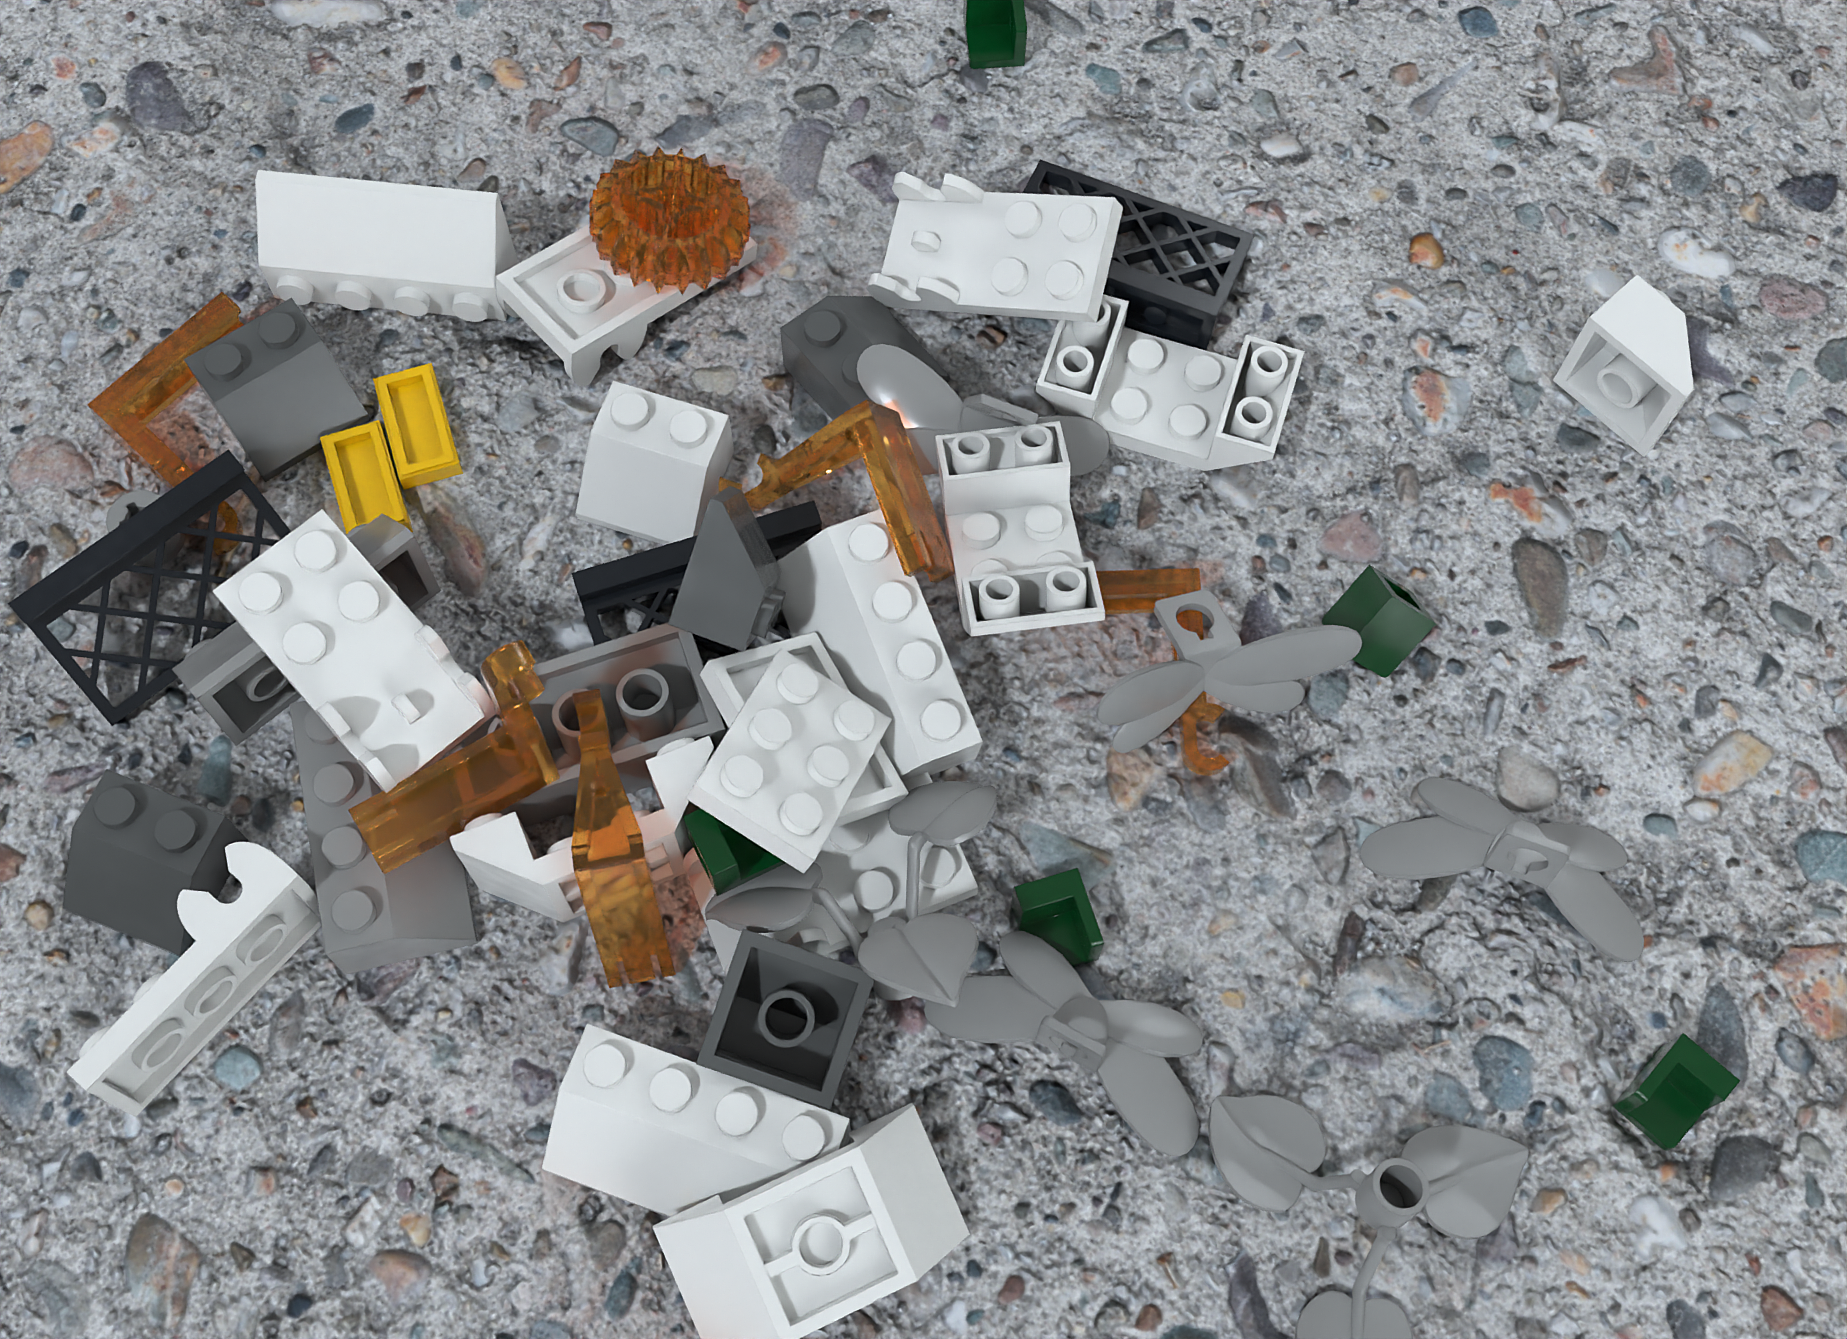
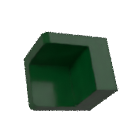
(995, 33)
(1384, 616)
(725, 853)
(1059, 914)
(1674, 1091)

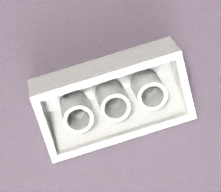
(382, 245)
(881, 641)
(675, 1130)

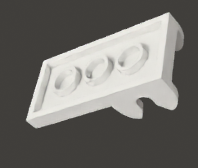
(996, 251)
(583, 307)
(355, 652)
(866, 876)
(191, 1002)

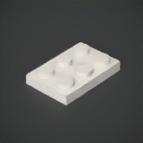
(736, 675)
(790, 760)

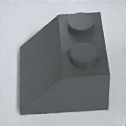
(828, 340)
(277, 388)
(729, 577)
(138, 853)
(786, 1019)

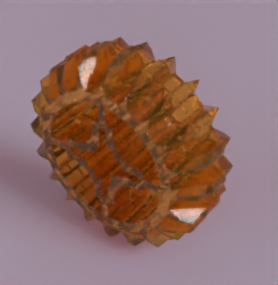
(634, 210)

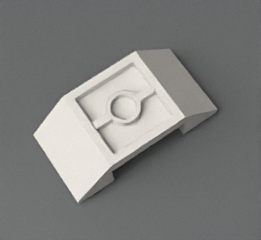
(1169, 394)
(1014, 530)
(507, 865)
(816, 1237)

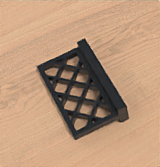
(1161, 302)
(119, 552)
(662, 570)

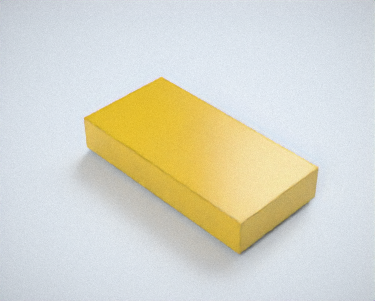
(417, 426)
(364, 476)

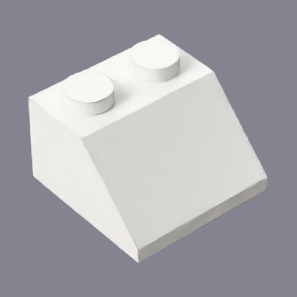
(1632, 364)
(652, 465)

